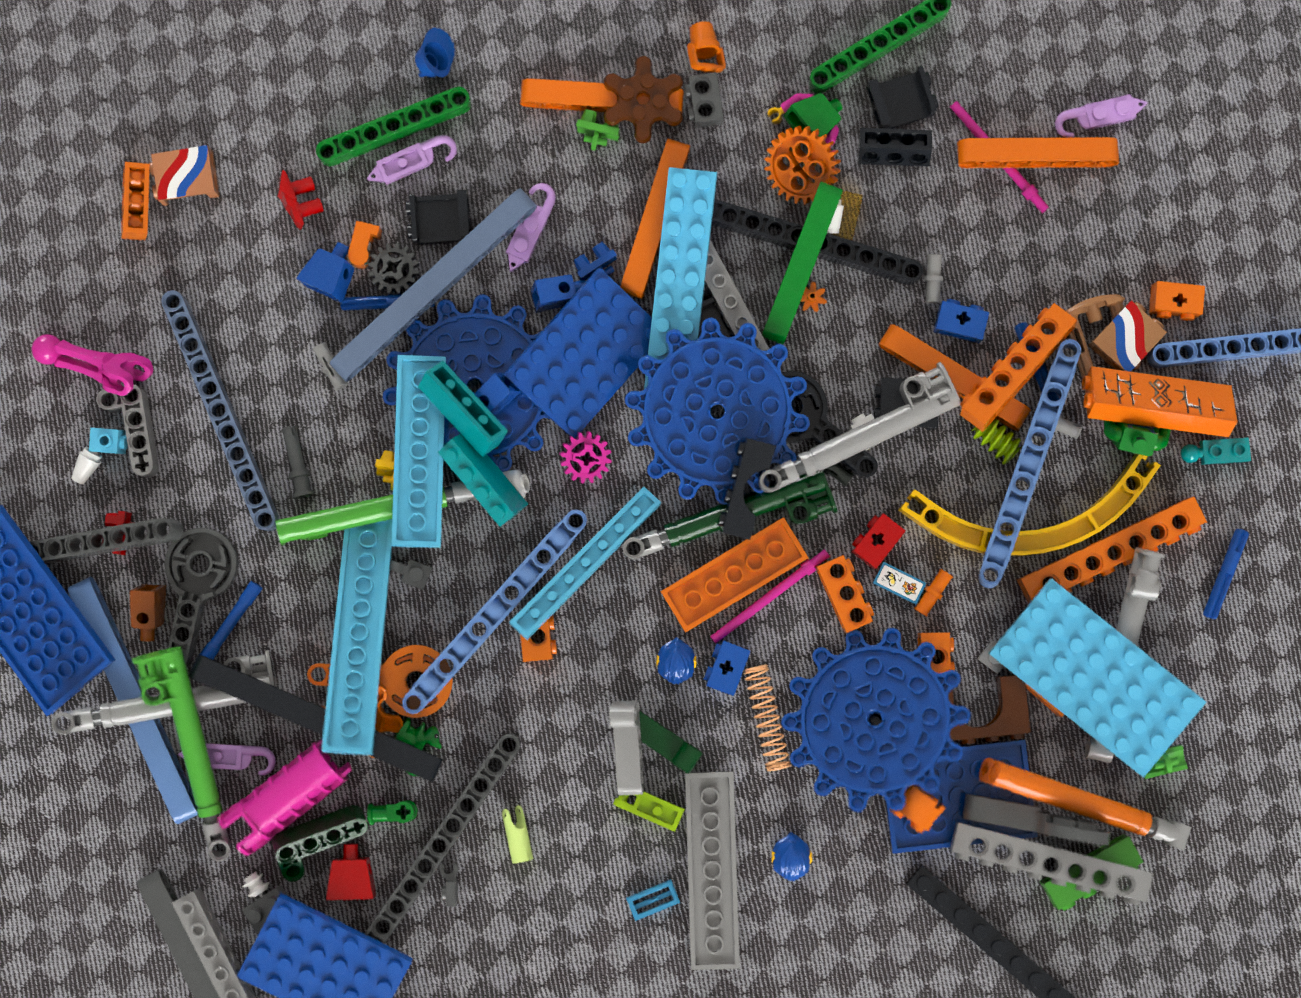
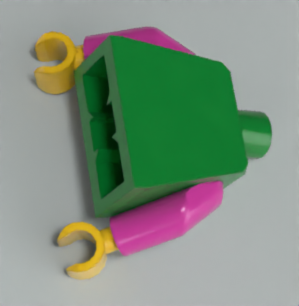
(811, 111)

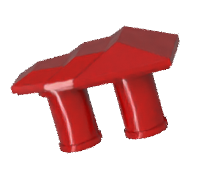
(287, 194)

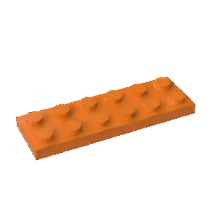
(734, 574)

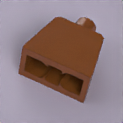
(147, 609)

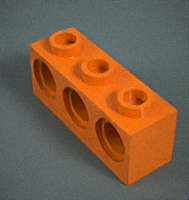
(135, 201)
(843, 607)

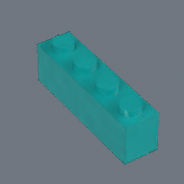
(462, 408)
(483, 480)

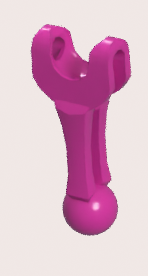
(102, 366)

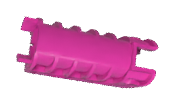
(286, 796)

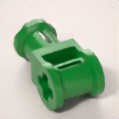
(391, 812)

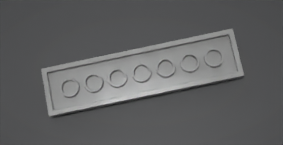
(712, 870)

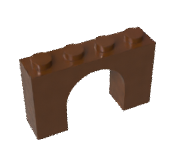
(1010, 719)

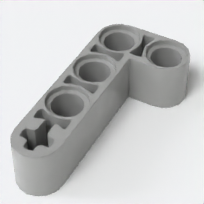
(135, 432)
(628, 748)

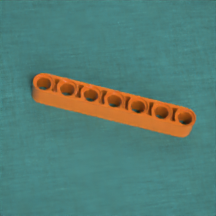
(578, 95)
(1038, 152)
(650, 228)
(924, 358)

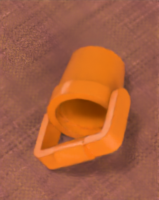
(704, 46)

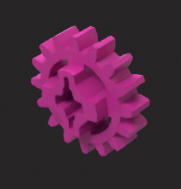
(586, 446)

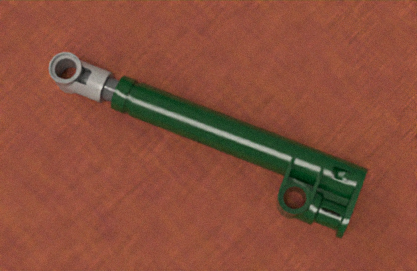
(803, 493)

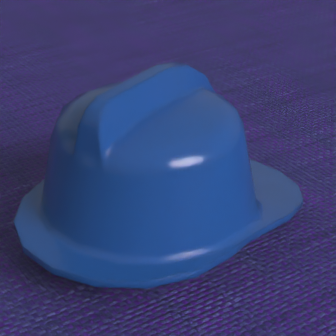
(435, 54)

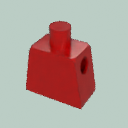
(351, 876)

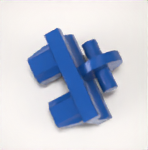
(605, 258)

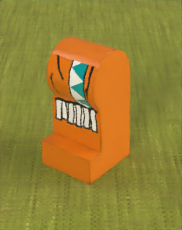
(362, 242)

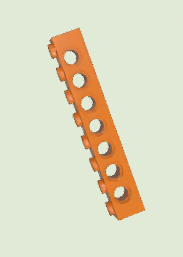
(1186, 510)

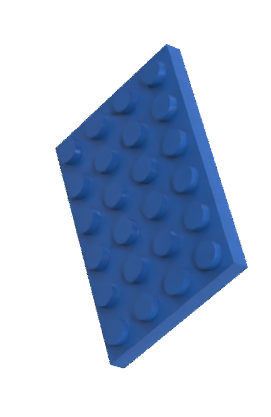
(583, 354)
(955, 782)
(319, 957)

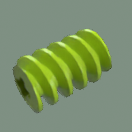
(999, 441)

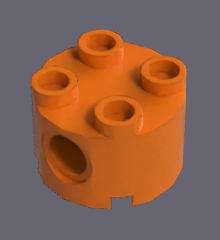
(920, 808)

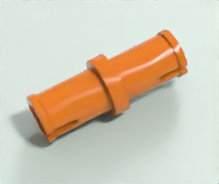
(933, 592)

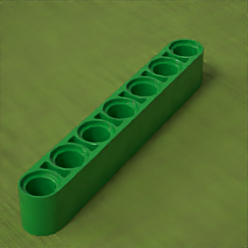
(871, 51)
(382, 125)
(802, 262)

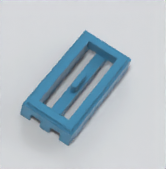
(637, 916)

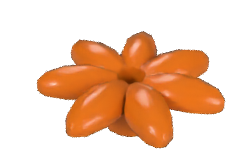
(813, 302)

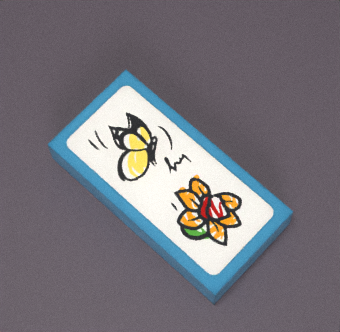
(899, 583)

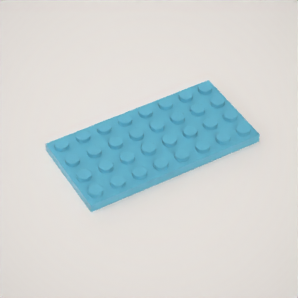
(1097, 677)

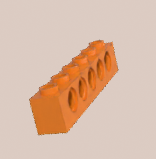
(982, 414)

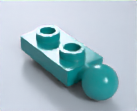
(1218, 451)

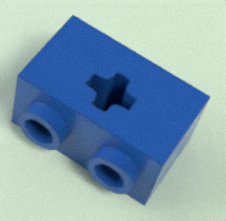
(949, 325)
(737, 657)

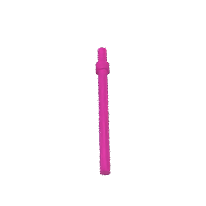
(1029, 191)
(806, 568)

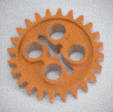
(818, 152)

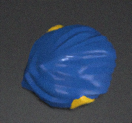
(676, 661)
(791, 857)

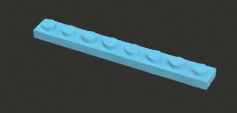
(584, 563)

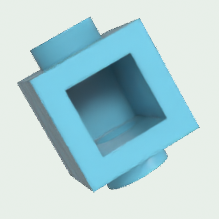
(108, 441)

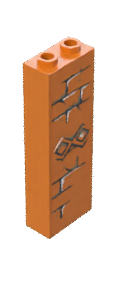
(1159, 401)

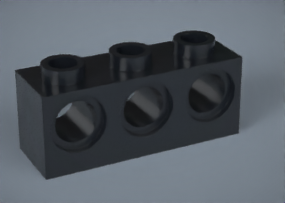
(895, 147)

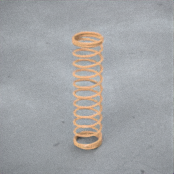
(772, 765)

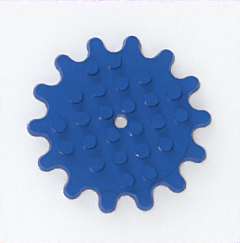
(477, 348)
(707, 374)
(882, 756)

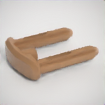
(1092, 309)

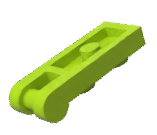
(652, 809)

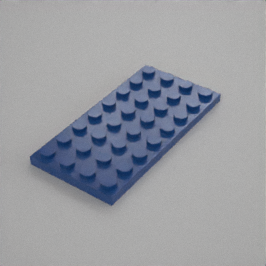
(42, 627)

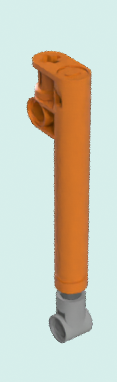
(1083, 803)

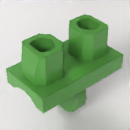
(588, 126)
(1169, 762)

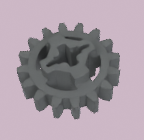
(400, 263)

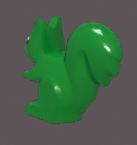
(418, 737)

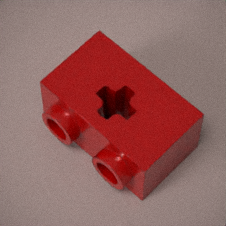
(890, 535)

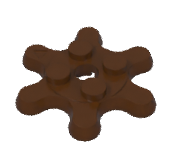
(643, 115)

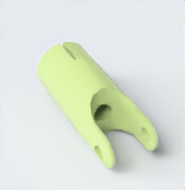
(517, 836)

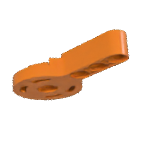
(395, 679)

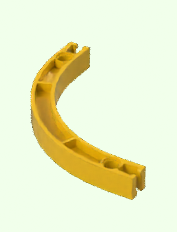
(1042, 540)

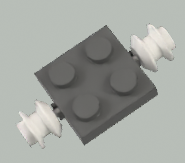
(260, 909)

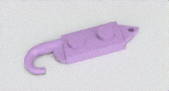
(1101, 113)
(410, 160)
(530, 230)
(237, 756)

